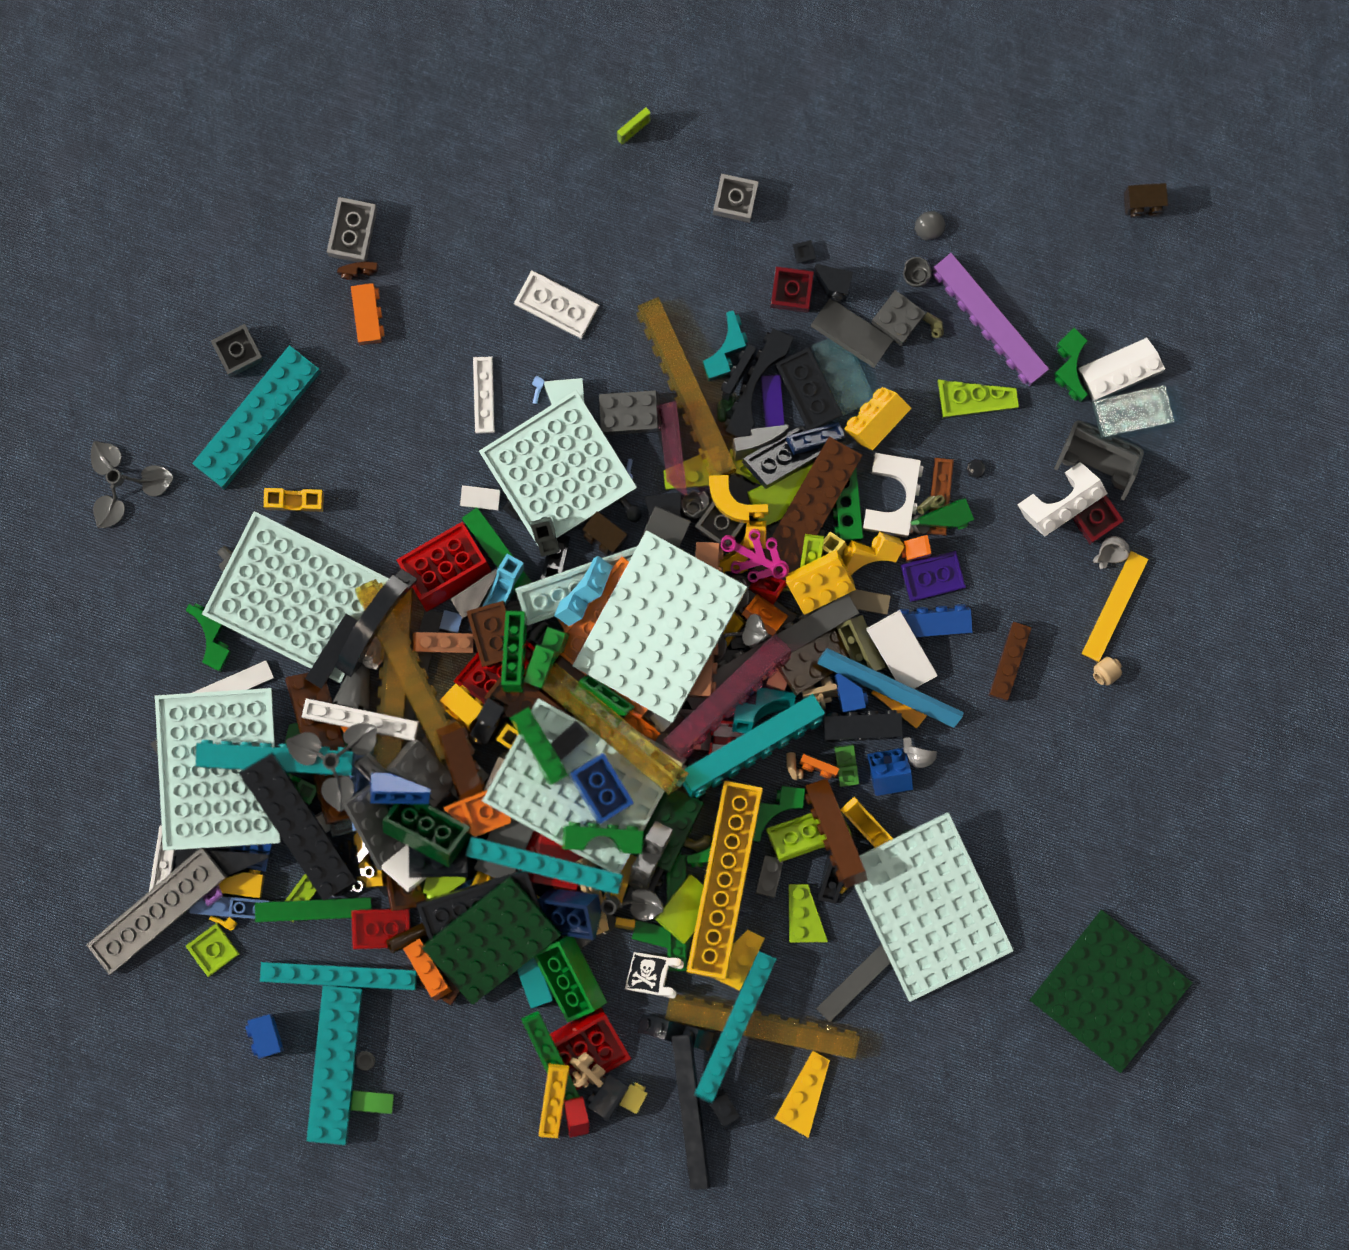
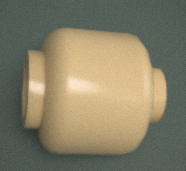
(1107, 671)

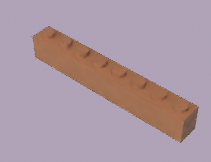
(710, 554)

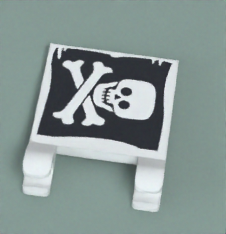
(649, 974)

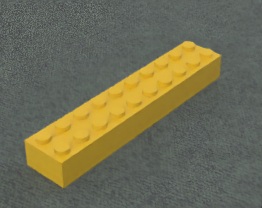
(724, 880)

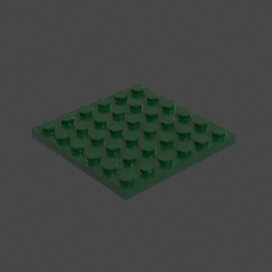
(1110, 991)

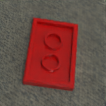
(374, 927)

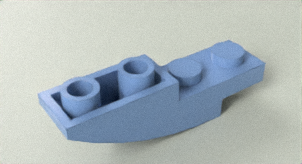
(227, 907)

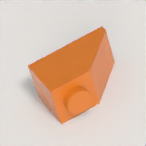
(916, 549)

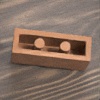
(443, 642)

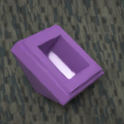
(213, 896)

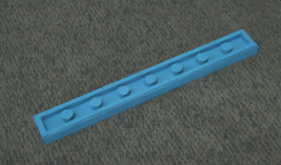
(890, 687)

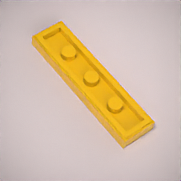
(553, 1100)

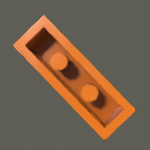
(367, 314)
(427, 970)

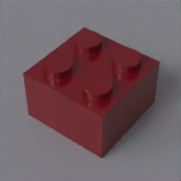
(792, 289)
(1098, 519)

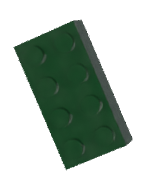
(427, 831)

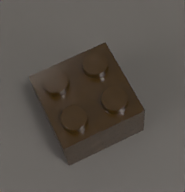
(1145, 199)
(604, 533)

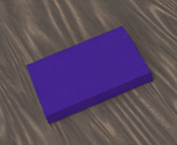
(933, 576)

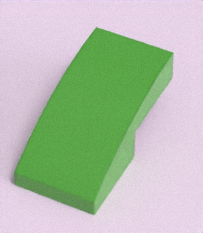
(847, 765)
(371, 1102)

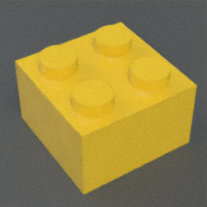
(462, 706)

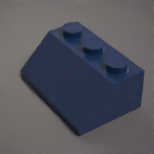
(572, 912)

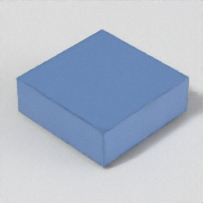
(451, 621)

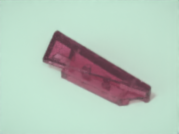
(673, 446)

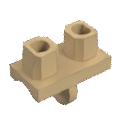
(824, 693)
(593, 1075)

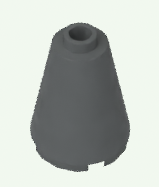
(355, 690)

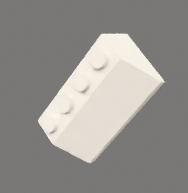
(1121, 369)

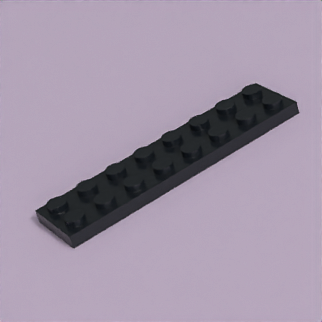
(297, 826)

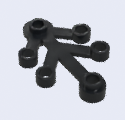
(353, 865)

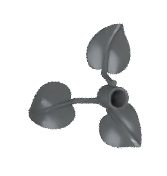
(104, 460)
(753, 632)
(305, 749)
(644, 906)

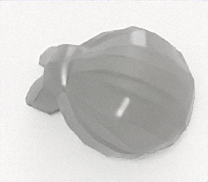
(1112, 550)
(918, 757)

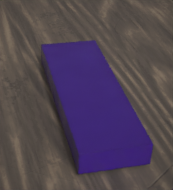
(772, 400)

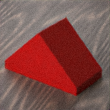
(768, 588)
(576, 1117)

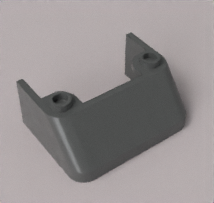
(1107, 454)

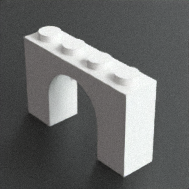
(907, 473)
(1049, 517)

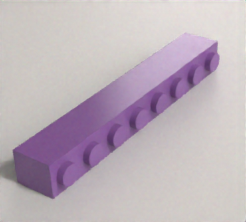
(989, 319)

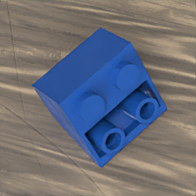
(890, 771)

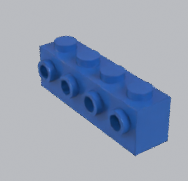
(939, 621)

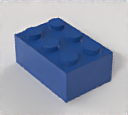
(600, 788)

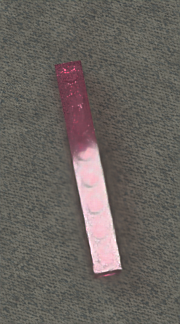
(728, 697)

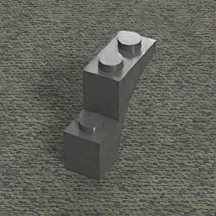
(646, 863)

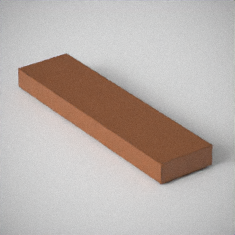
(941, 486)

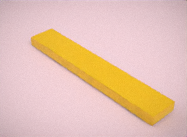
(1114, 606)

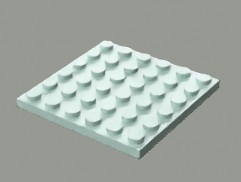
(558, 466)

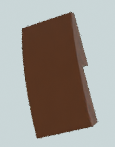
(351, 270)

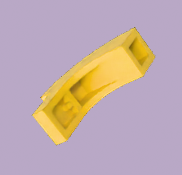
(729, 506)

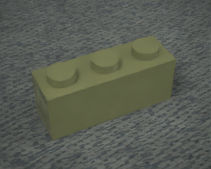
(859, 643)

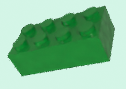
(570, 978)

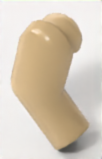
(791, 766)

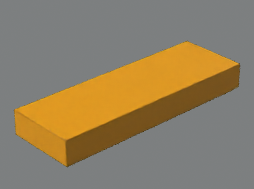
(910, 715)

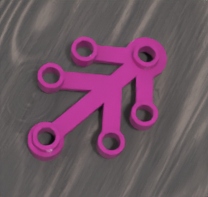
(757, 558)

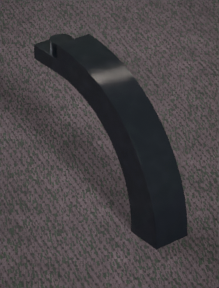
(372, 620)

